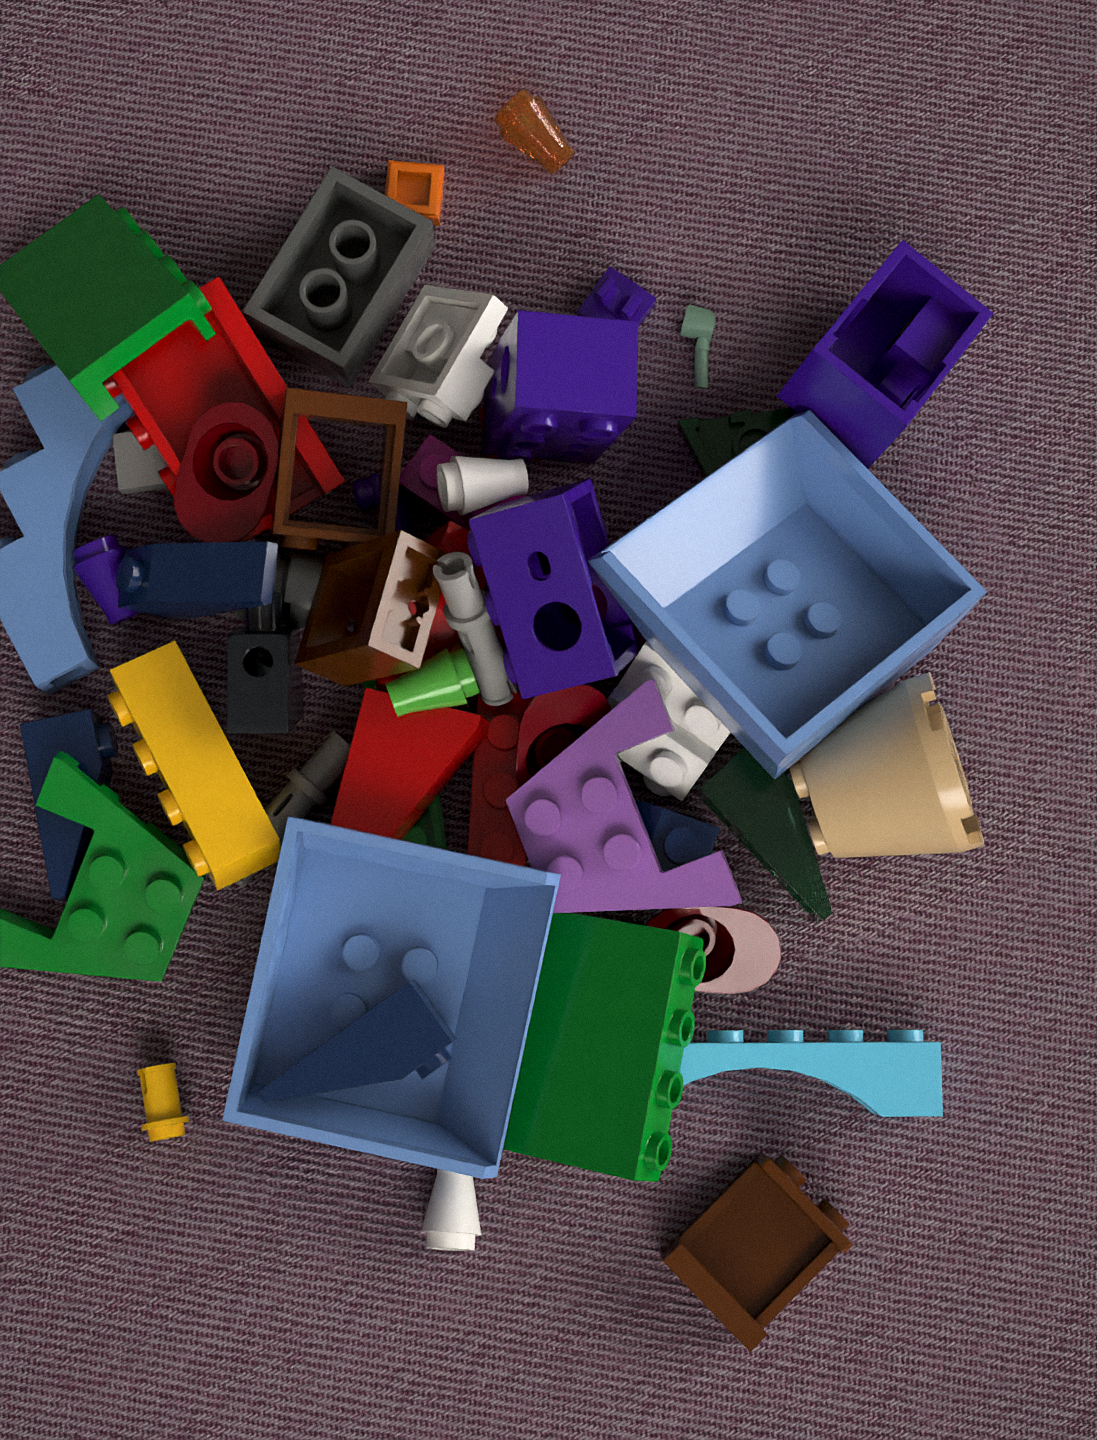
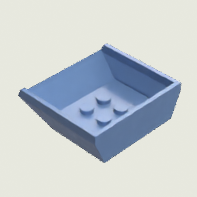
(787, 589)
(347, 930)

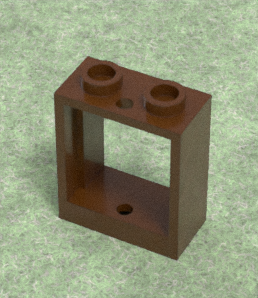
(347, 409)
(373, 590)

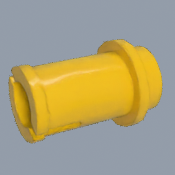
(161, 1102)

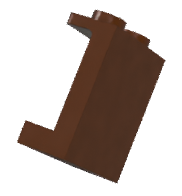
(756, 1247)

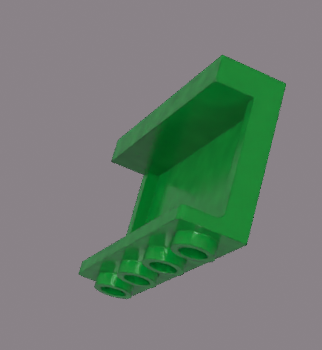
(99, 296)
(606, 1046)

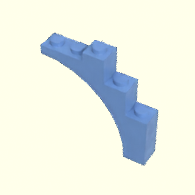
(48, 500)

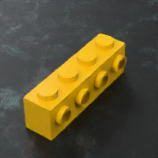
(195, 765)

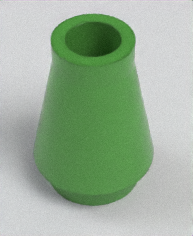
(439, 683)

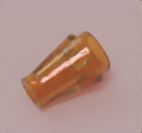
(532, 130)

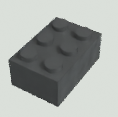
(340, 277)

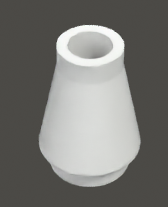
(478, 482)
(452, 1213)

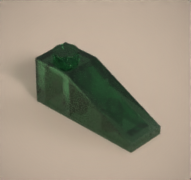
(770, 826)

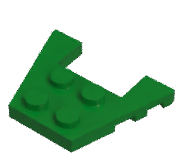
(126, 897)

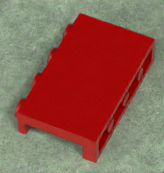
(188, 375)

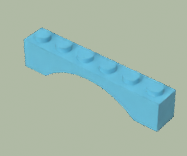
(883, 1076)

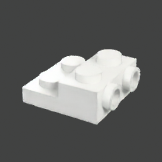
(438, 354)
(677, 758)

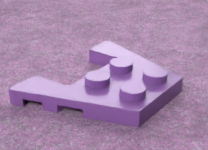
(587, 826)

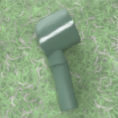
(699, 325)

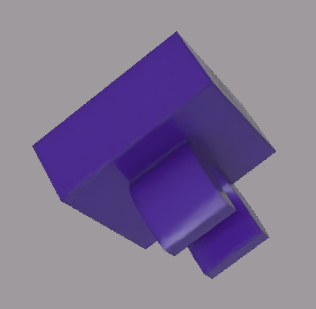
(617, 299)

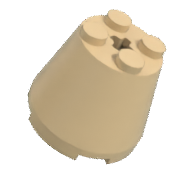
(889, 780)

